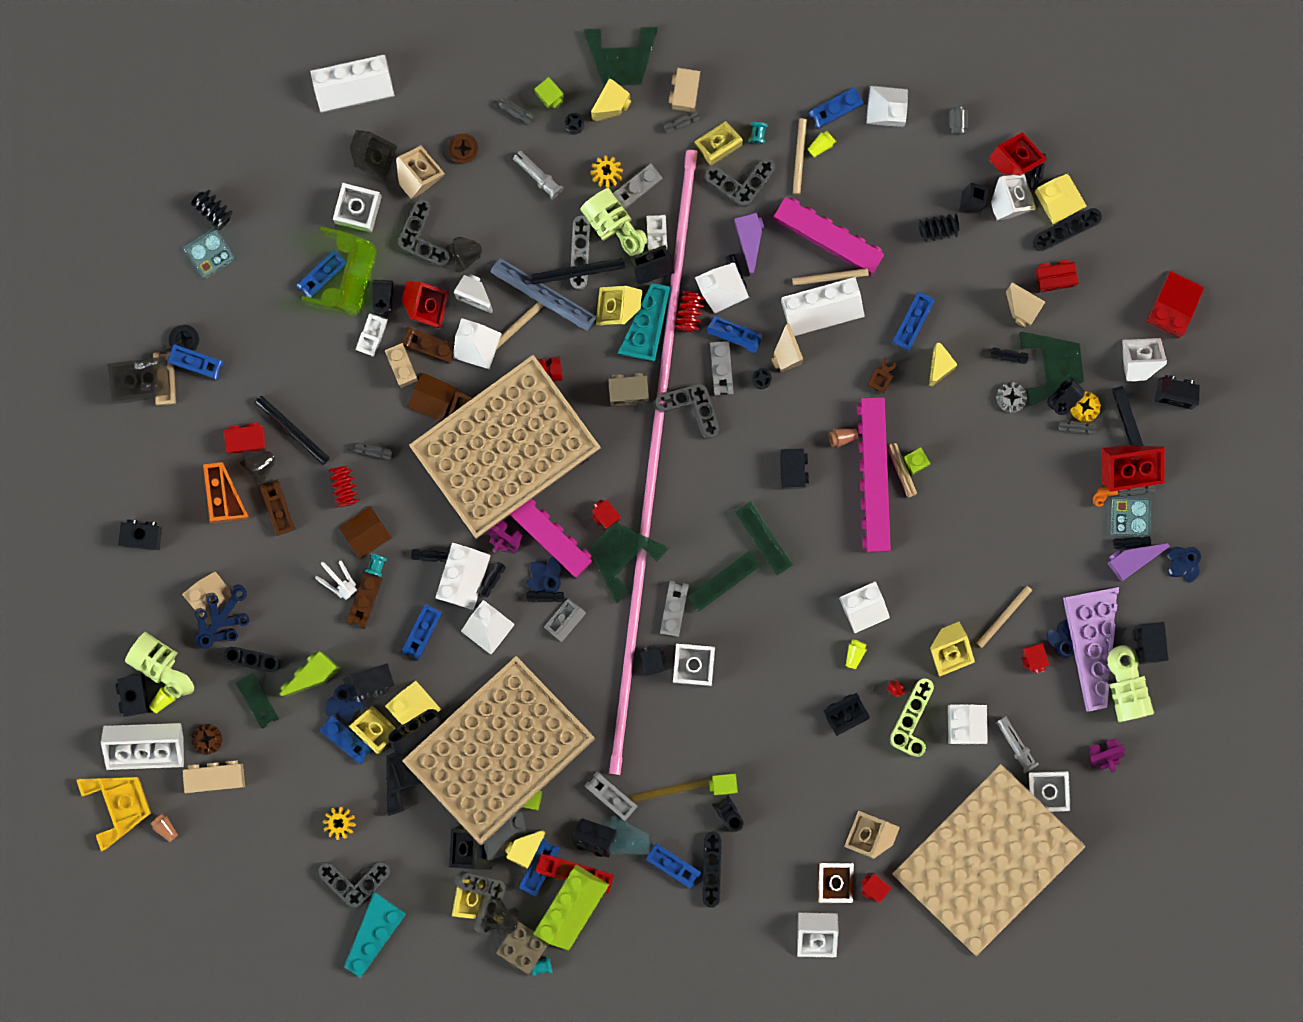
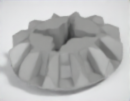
(1005, 404)

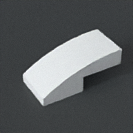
(656, 231)
(372, 334)

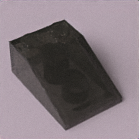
(138, 380)

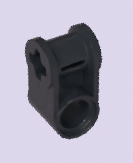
(382, 293)
(1066, 395)
(728, 812)

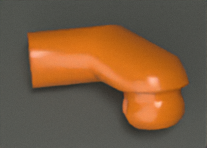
(1101, 495)

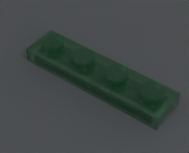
(763, 538)
(723, 581)

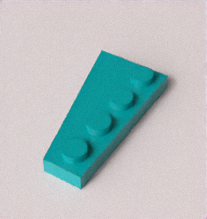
(646, 328)
(376, 928)

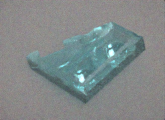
(629, 839)

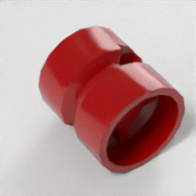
(552, 368)

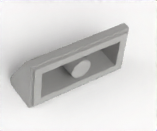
(565, 620)

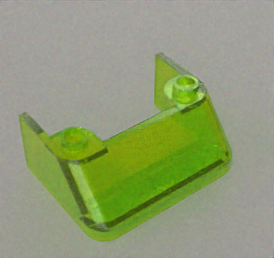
(356, 276)

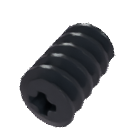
(212, 209)
(939, 228)

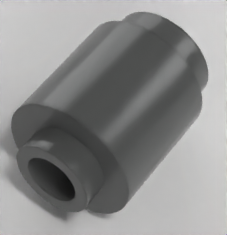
(958, 120)

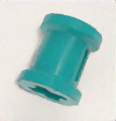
(757, 133)
(376, 565)
(542, 966)

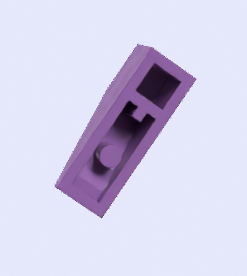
(749, 235)
(1131, 560)

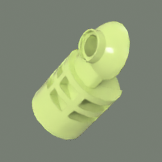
(610, 218)
(155, 662)
(1130, 691)

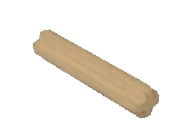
(901, 469)

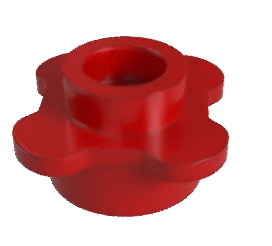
(896, 688)

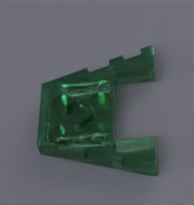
(623, 64)
(1060, 362)
(617, 549)

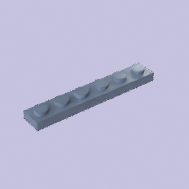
(543, 294)

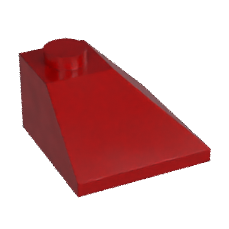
(1017, 156)
(425, 303)

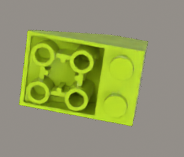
(315, 673)

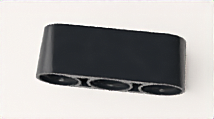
(261, 659)
(414, 731)

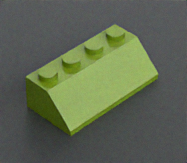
(571, 908)

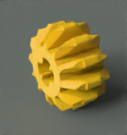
(614, 170)
(337, 816)

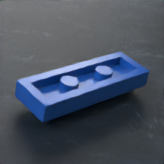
(913, 321)

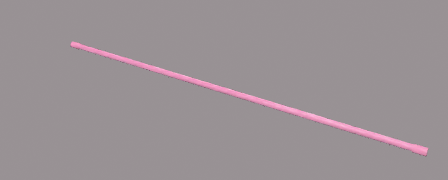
(616, 758)

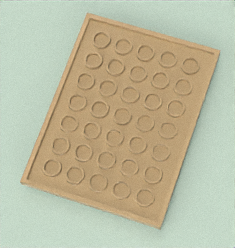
(504, 446)
(498, 750)
(988, 859)

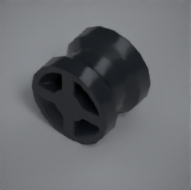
(572, 120)
(762, 378)

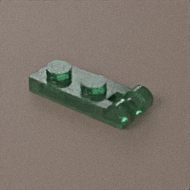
(257, 700)

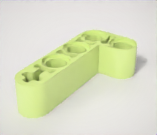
(914, 715)

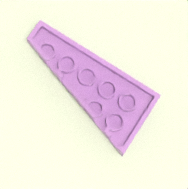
(1092, 637)

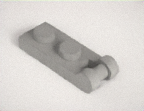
(638, 186)
(721, 367)
(674, 609)
(611, 796)

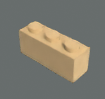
(213, 777)

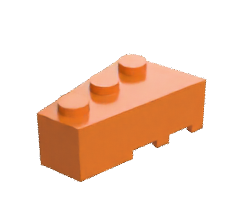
(222, 498)

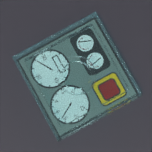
(209, 253)
(1131, 516)

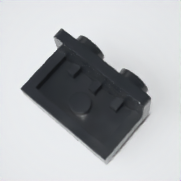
(846, 714)
(594, 838)

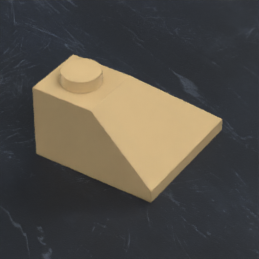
(417, 171)
(1023, 305)
(787, 353)
(197, 594)
(871, 835)

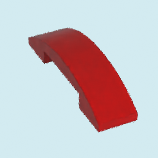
(562, 868)

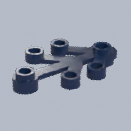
(220, 620)

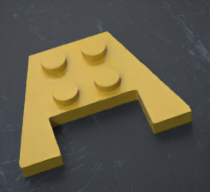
(125, 804)

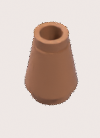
(840, 437)
(164, 827)

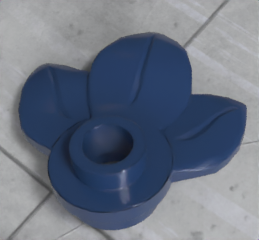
(1182, 565)
(544, 573)
(1061, 637)
(342, 706)

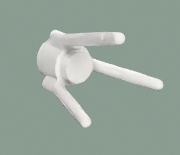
(346, 589)

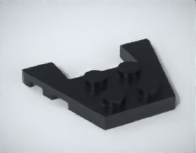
(398, 778)

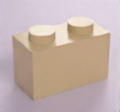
(685, 89)
(401, 365)

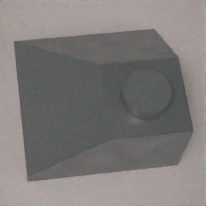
(510, 831)

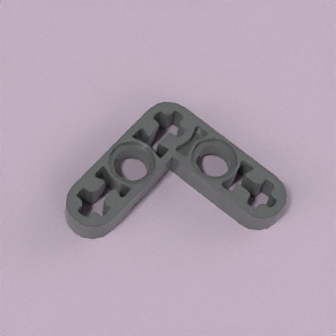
(739, 189)
(416, 241)
(692, 400)
(350, 887)
(486, 890)

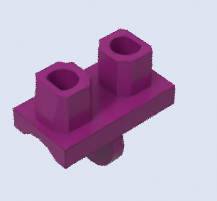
(502, 540)
(1108, 758)

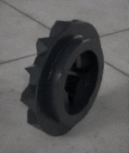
(189, 332)

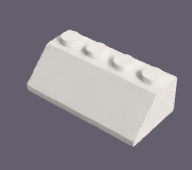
(352, 83)
(823, 306)
(143, 746)

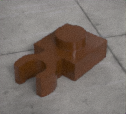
(881, 378)

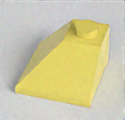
(611, 101)
(1060, 198)
(617, 304)
(951, 649)
(411, 703)
(524, 848)

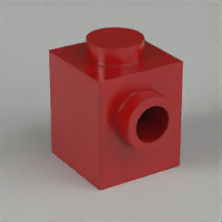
(605, 514)
(1035, 658)
(874, 887)

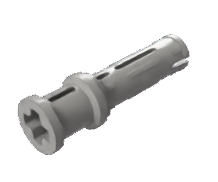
(544, 180)
(1021, 752)

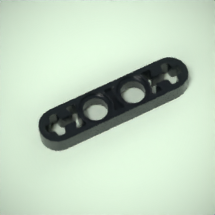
(1066, 228)
(1127, 416)
(711, 869)

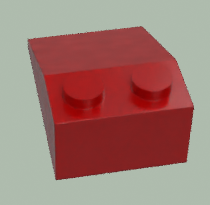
(1175, 304)
(1132, 467)

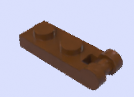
(429, 345)
(277, 508)
(364, 599)

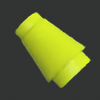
(821, 144)
(855, 653)
(161, 700)

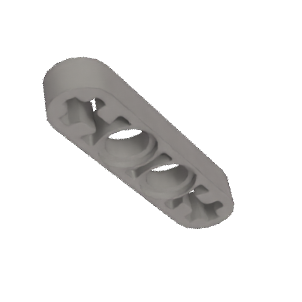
(577, 252)

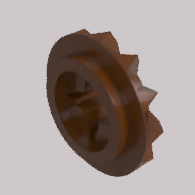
(456, 142)
(214, 744)

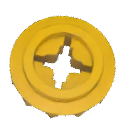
(1088, 415)

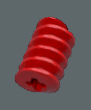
(689, 312)
(344, 490)

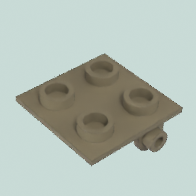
(522, 948)

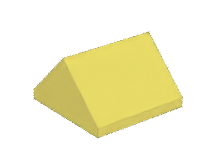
(718, 143)
(941, 364)
(373, 729)
(467, 902)

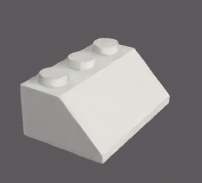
(462, 576)

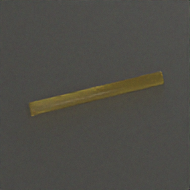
(670, 790)

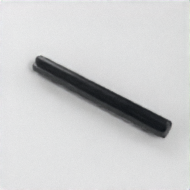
(577, 271)
(292, 430)

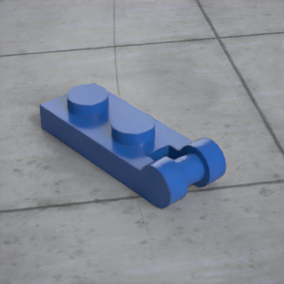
(836, 108)
(322, 274)
(735, 333)
(194, 361)
(422, 631)
(345, 739)
(672, 865)
(533, 881)

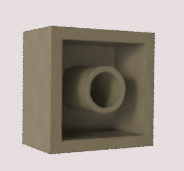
(628, 390)

